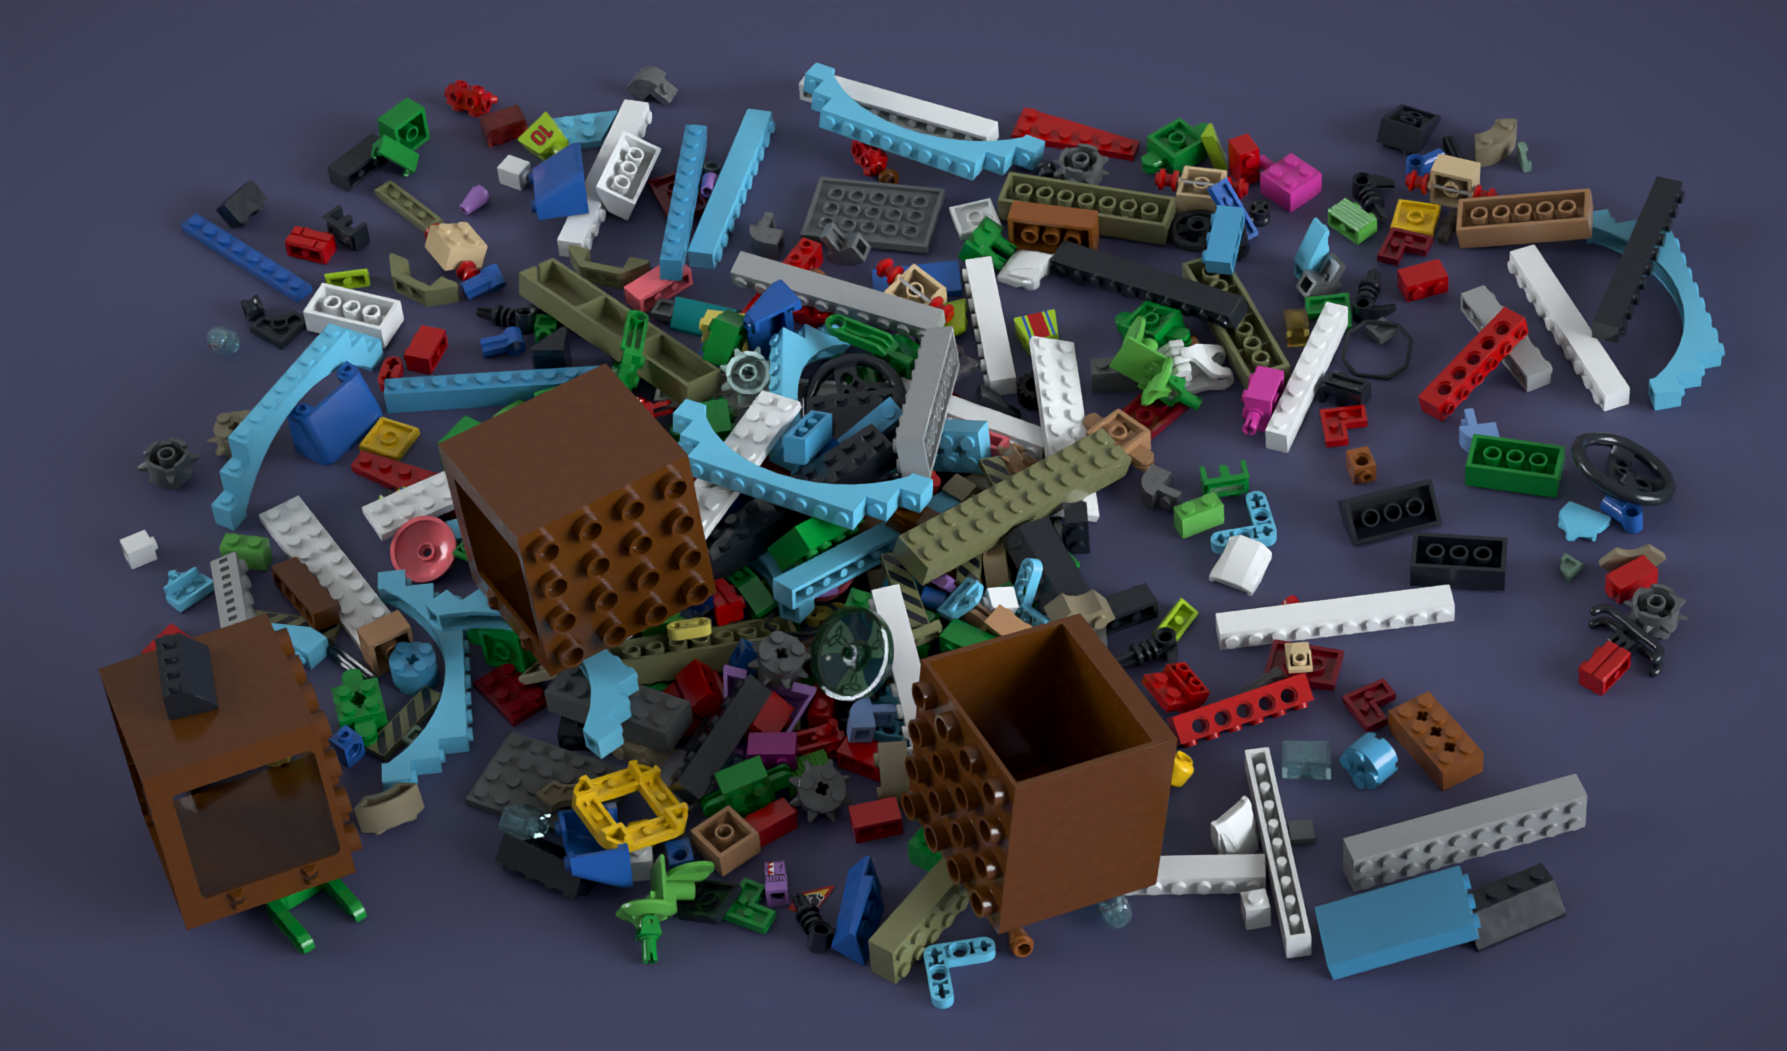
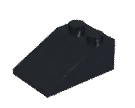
(1407, 129)

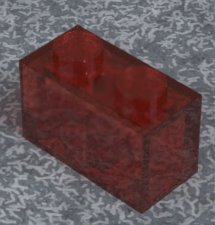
(503, 125)

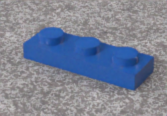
(1224, 195)

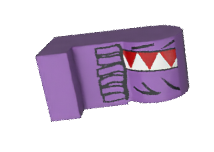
(776, 882)

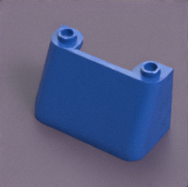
(560, 185)
(769, 315)
(337, 421)
(587, 857)

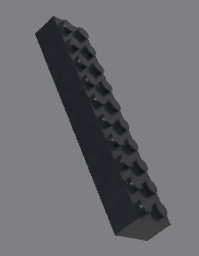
(760, 524)

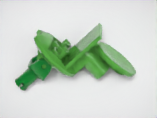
(1151, 369)
(661, 903)

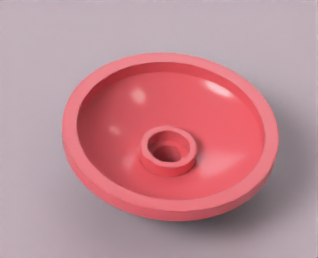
(414, 540)

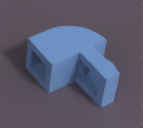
(1469, 427)
(866, 717)

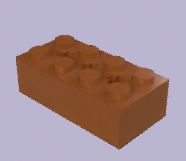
(1046, 226)
(1435, 741)

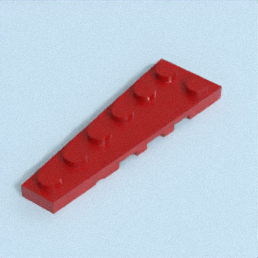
(1064, 133)
(391, 473)

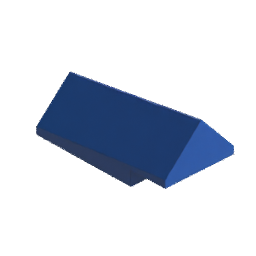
(859, 911)

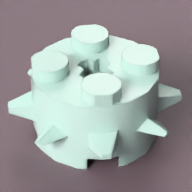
(742, 365)

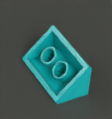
(689, 312)

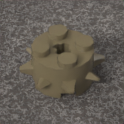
(223, 427)

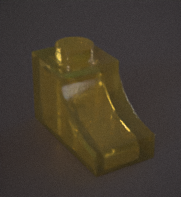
(1296, 327)

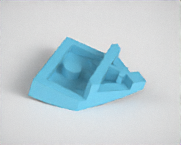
(1582, 522)
(187, 588)
(962, 599)

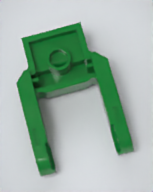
(873, 340)
(632, 346)
(279, 911)

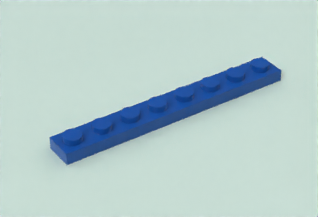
(246, 258)

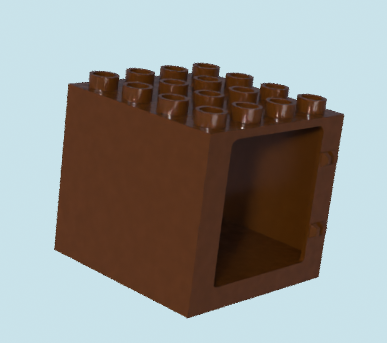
(578, 519)
(1038, 772)
(254, 833)

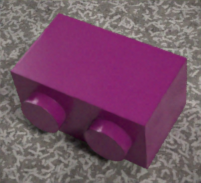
(774, 748)

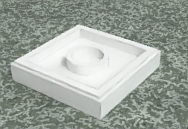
(969, 216)

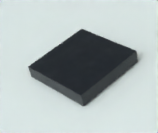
(710, 902)

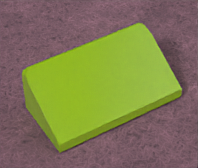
(1214, 148)
(349, 279)
(1178, 618)

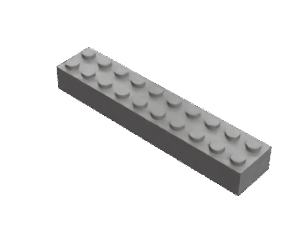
(927, 402)
(1464, 832)

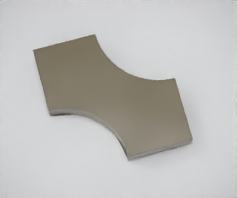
(1620, 557)
(556, 795)

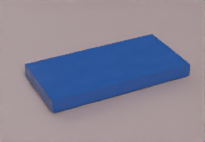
(945, 273)

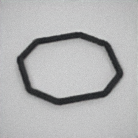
(1375, 376)
(795, 633)

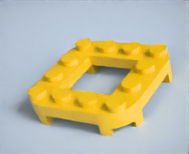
(637, 777)

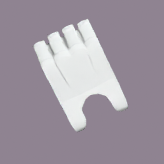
(1199, 365)

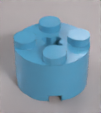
(413, 667)
(1369, 761)

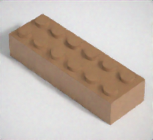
(1525, 218)

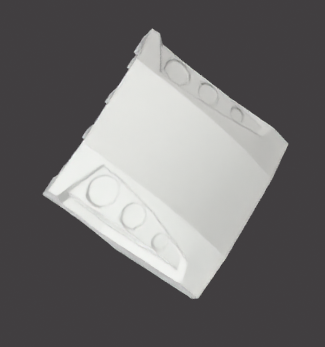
(1025, 269)
(1242, 564)
(1236, 830)

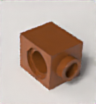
(1360, 465)

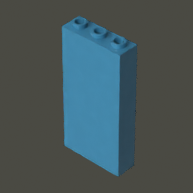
(1397, 922)

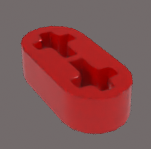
(385, 373)

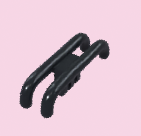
(1629, 636)

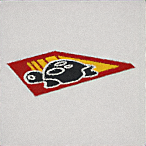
(815, 896)

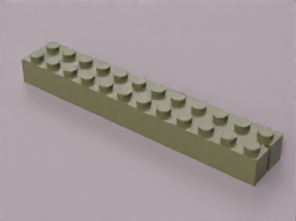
(601, 322)
(1020, 499)

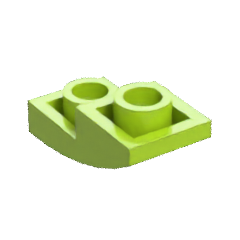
(959, 320)

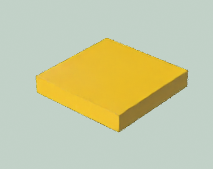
(1416, 216)
(389, 439)

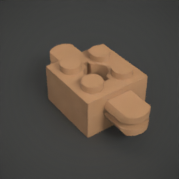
(1127, 433)
(998, 623)

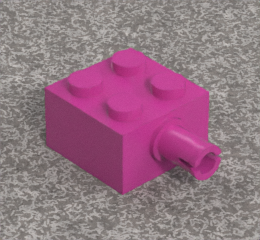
(1289, 181)
(1261, 398)

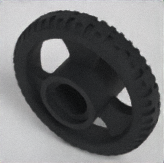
(1196, 230)

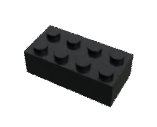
(1458, 561)

